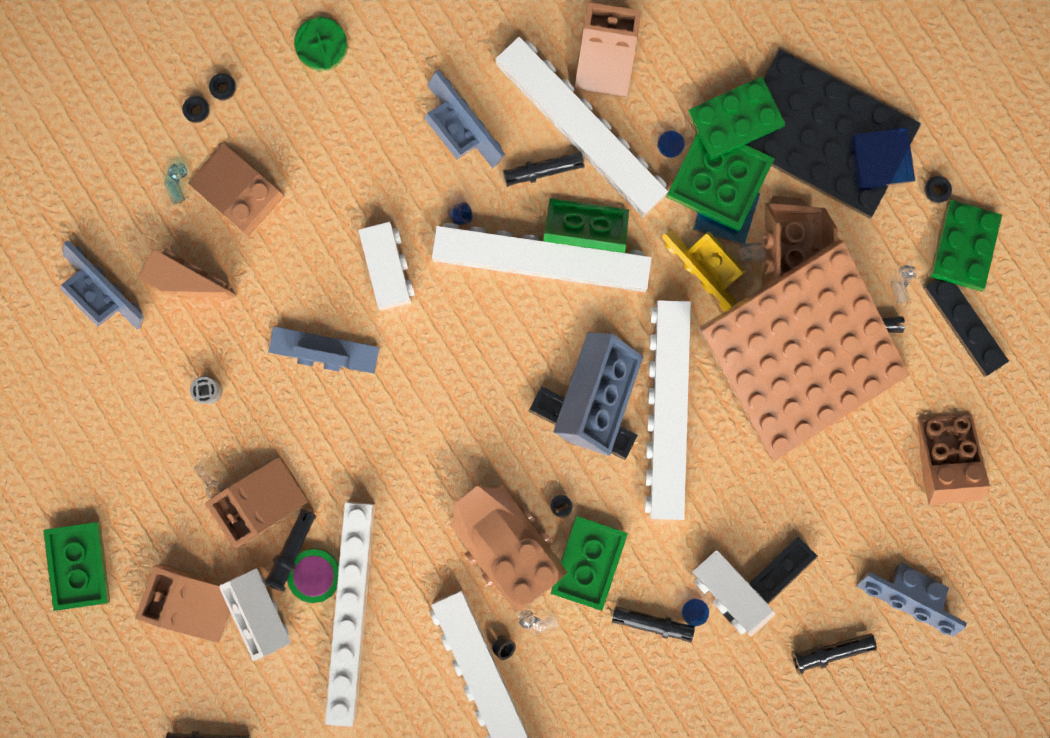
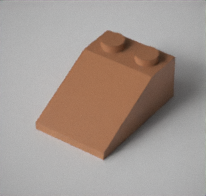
(236, 189)

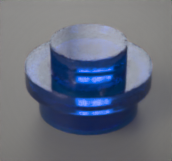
(671, 144)
(695, 612)

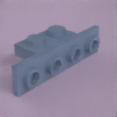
(458, 125)
(94, 293)
(325, 350)
(916, 596)

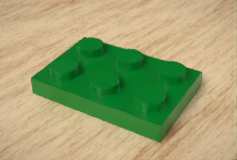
(736, 118)
(586, 225)
(966, 245)
(591, 563)
(76, 566)

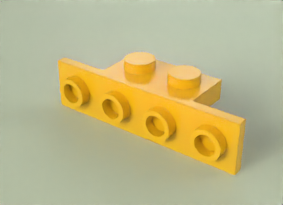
(709, 263)

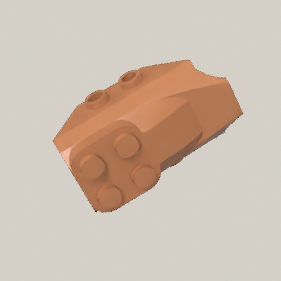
(793, 235)
(506, 545)

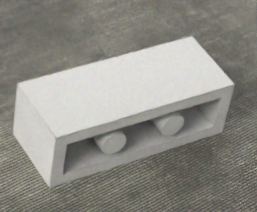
(386, 266)
(732, 594)
(255, 614)

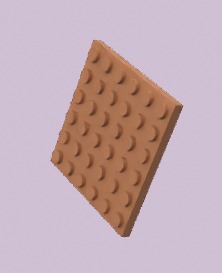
(805, 350)

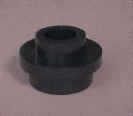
(219, 79)
(188, 106)
(943, 183)

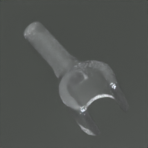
(208, 481)

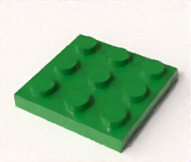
(720, 186)

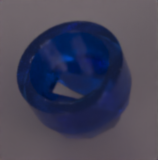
(461, 214)

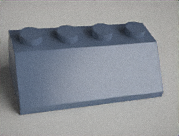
(598, 393)

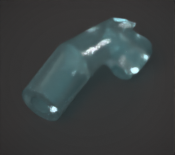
(171, 182)

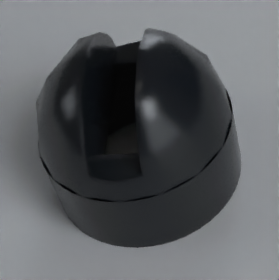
(559, 501)
(507, 651)

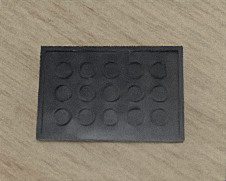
(819, 130)

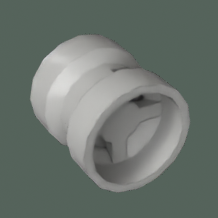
(210, 393)

